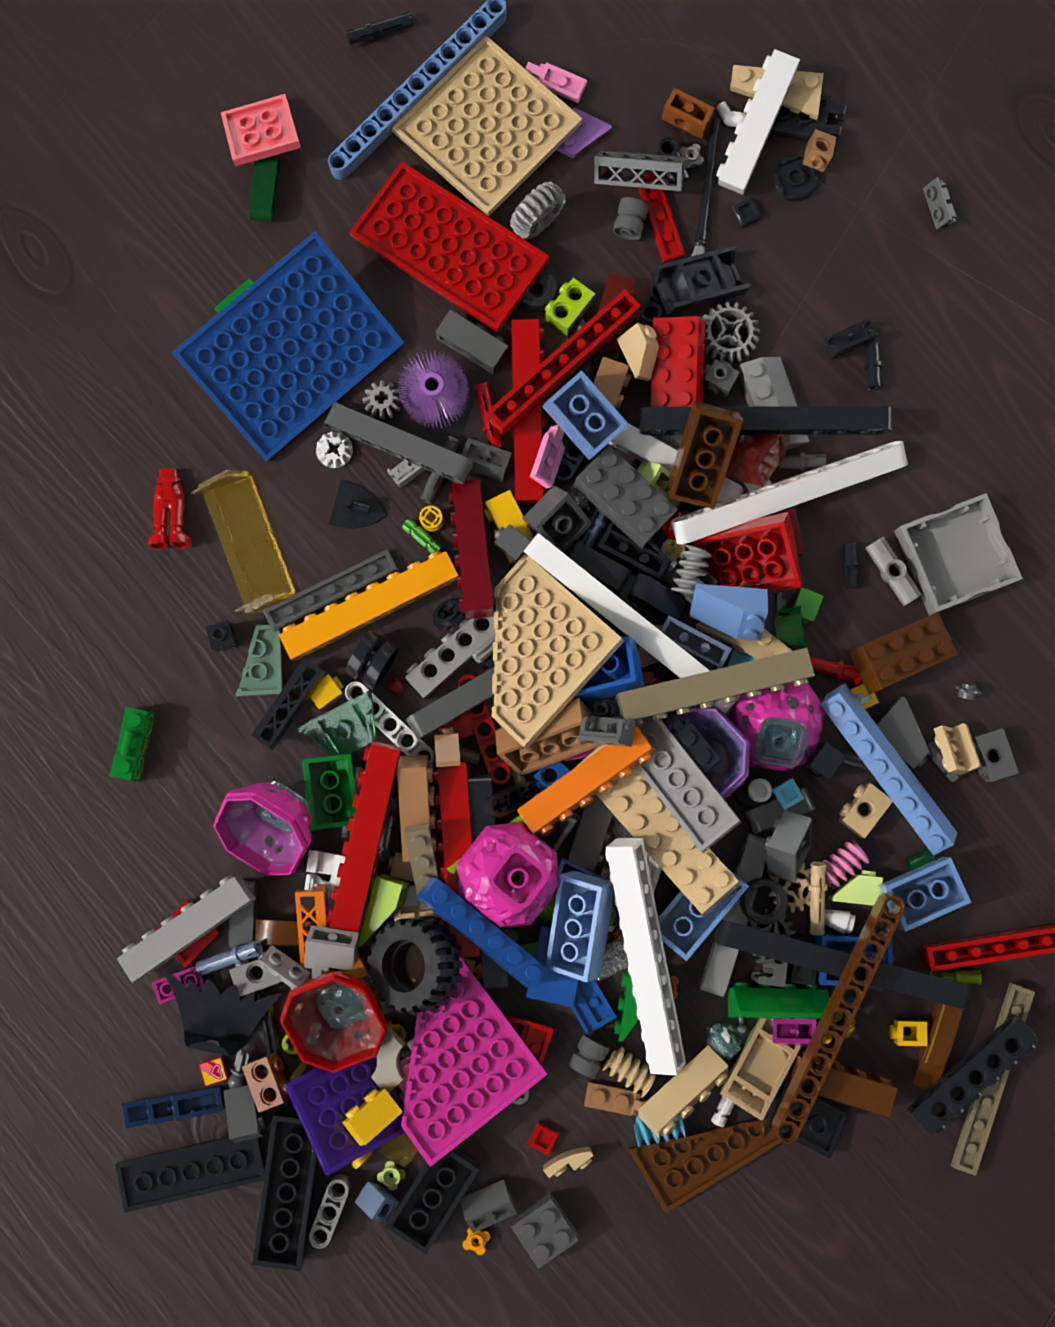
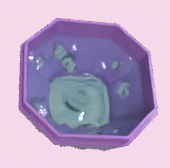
(727, 742)

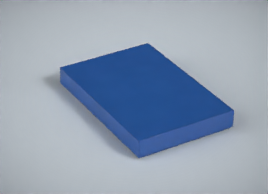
(554, 986)

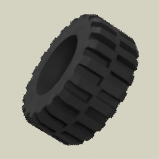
(389, 971)

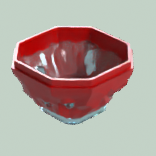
(334, 1021)

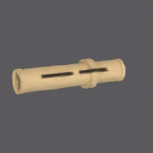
(817, 898)

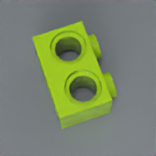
(573, 308)

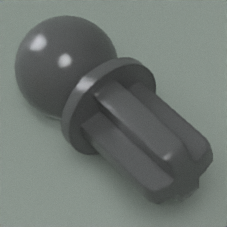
(237, 1078)

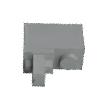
(330, 949)

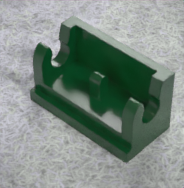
(791, 628)

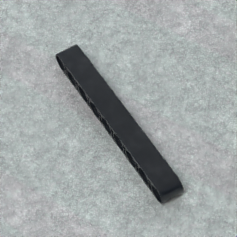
(479, 789)

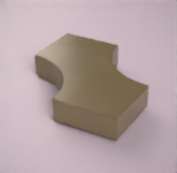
(388, 1069)

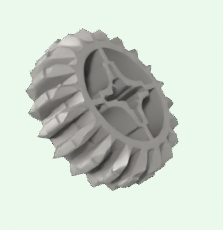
(537, 210)
(742, 320)

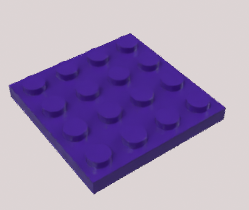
(323, 1101)

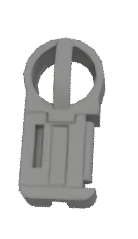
(404, 473)

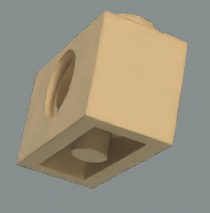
(877, 805)

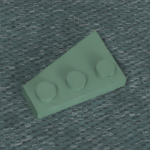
(264, 664)

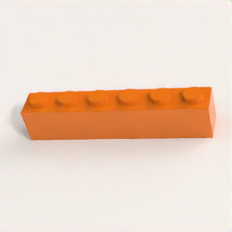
(583, 783)

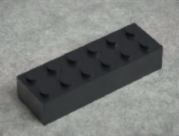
(286, 1195)

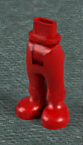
(170, 497)

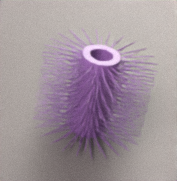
(433, 381)

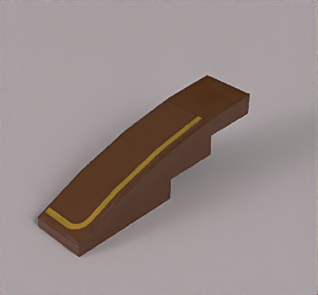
(940, 1039)

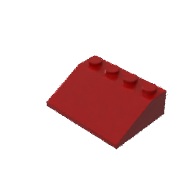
(755, 555)

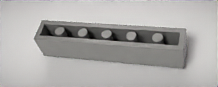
(186, 928)

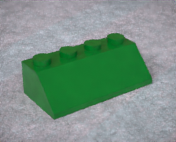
(775, 1003)

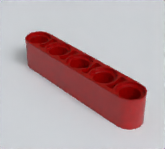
(486, 741)

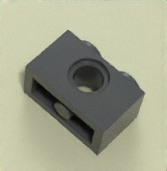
(1003, 765)

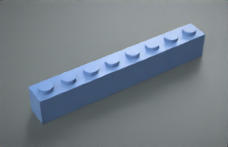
(889, 769)

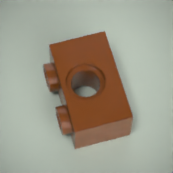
(687, 113)

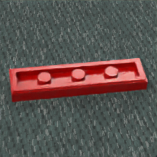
(662, 222)

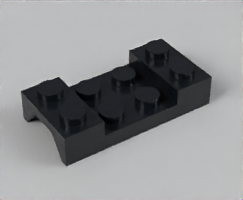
(698, 280)

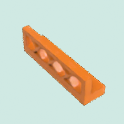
(322, 909)

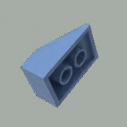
(731, 610)

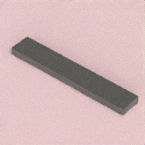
(330, 590)

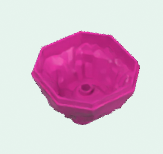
(487, 872)

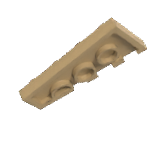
(764, 648)

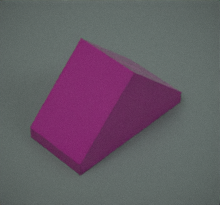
(793, 1031)

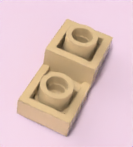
(576, 1158)

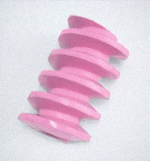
(844, 863)

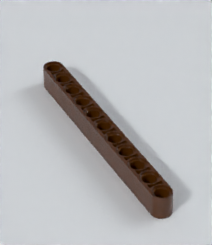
(839, 1029)

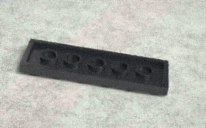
(189, 1172)

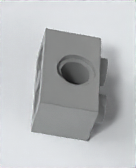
(245, 980)

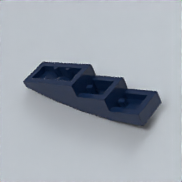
(172, 1107)

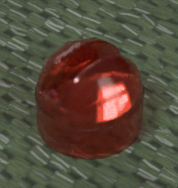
(396, 686)

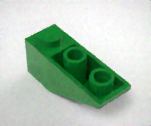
(628, 1008)

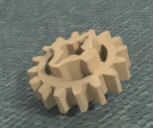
(798, 899)

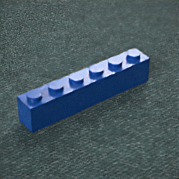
(482, 933)

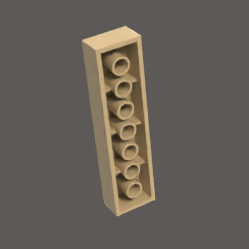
(645, 816)

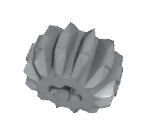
(374, 396)

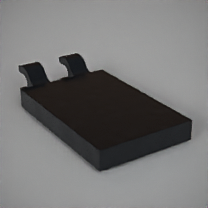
(802, 126)

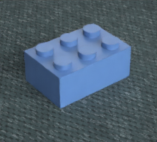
(585, 415)
(927, 892)

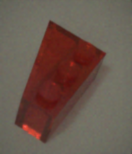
(755, 458)

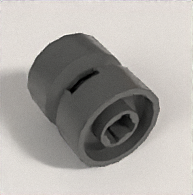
(631, 216)
(588, 1058)

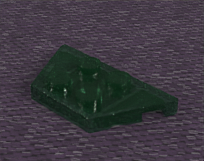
(343, 727)

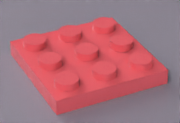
(260, 130)

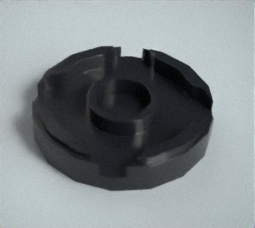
(793, 179)

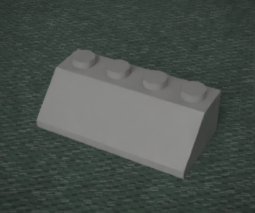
(767, 385)

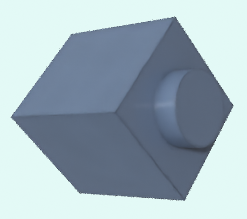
(377, 1202)

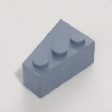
(700, 646)

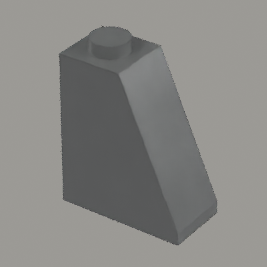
(903, 733)

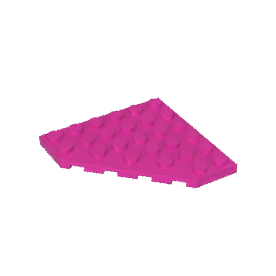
(463, 1069)

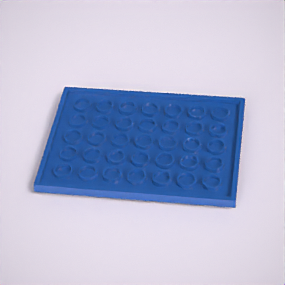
(288, 346)

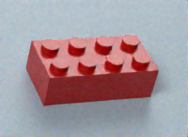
(679, 362)

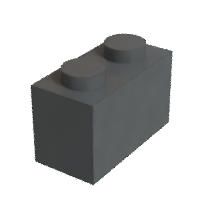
(242, 1115)

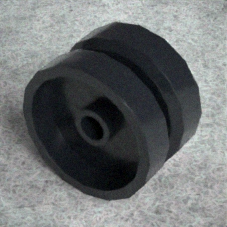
(372, 659)

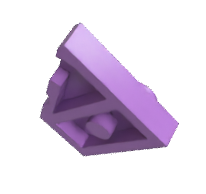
(585, 135)

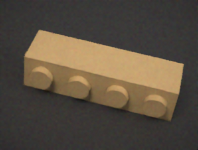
(683, 1091)

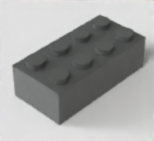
(625, 496)

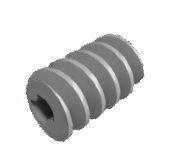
(691, 570)

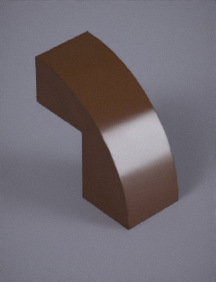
(278, 931)

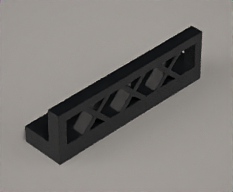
(288, 704)

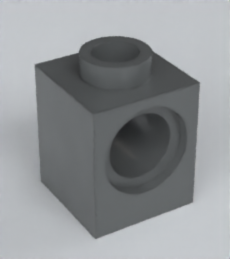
(511, 542)

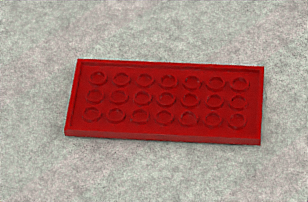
(449, 246)

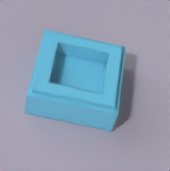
(787, 794)

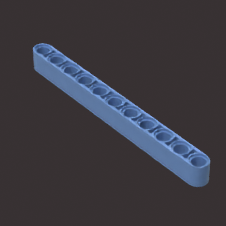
(406, 92)

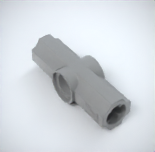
(884, 558)

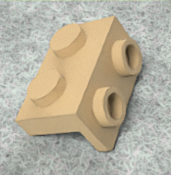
(957, 749)

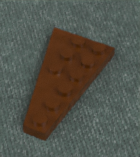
(692, 1164)

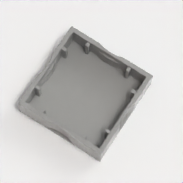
(957, 554)

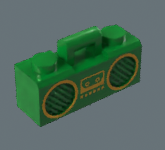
(132, 744)

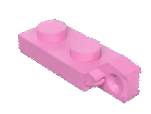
(558, 81)
(549, 457)

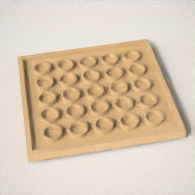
(487, 125)

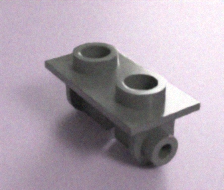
(936, 196)

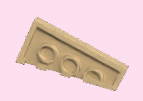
(802, 94)

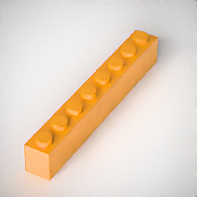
(368, 606)

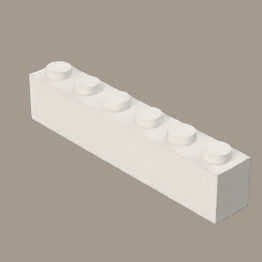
(759, 120)

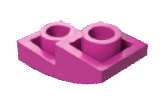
(162, 987)

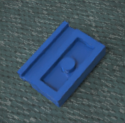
(591, 1007)

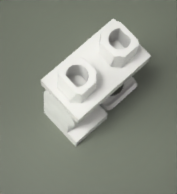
(323, 863)

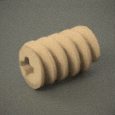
(630, 1071)

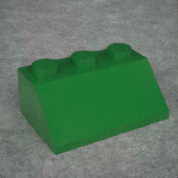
(329, 791)

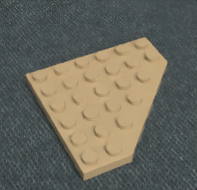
(542, 649)

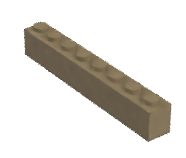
(716, 685)

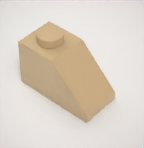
(640, 350)

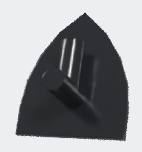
(355, 507)

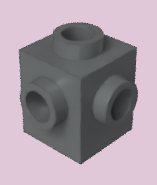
(719, 378)

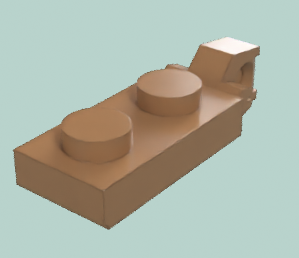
(613, 1098)

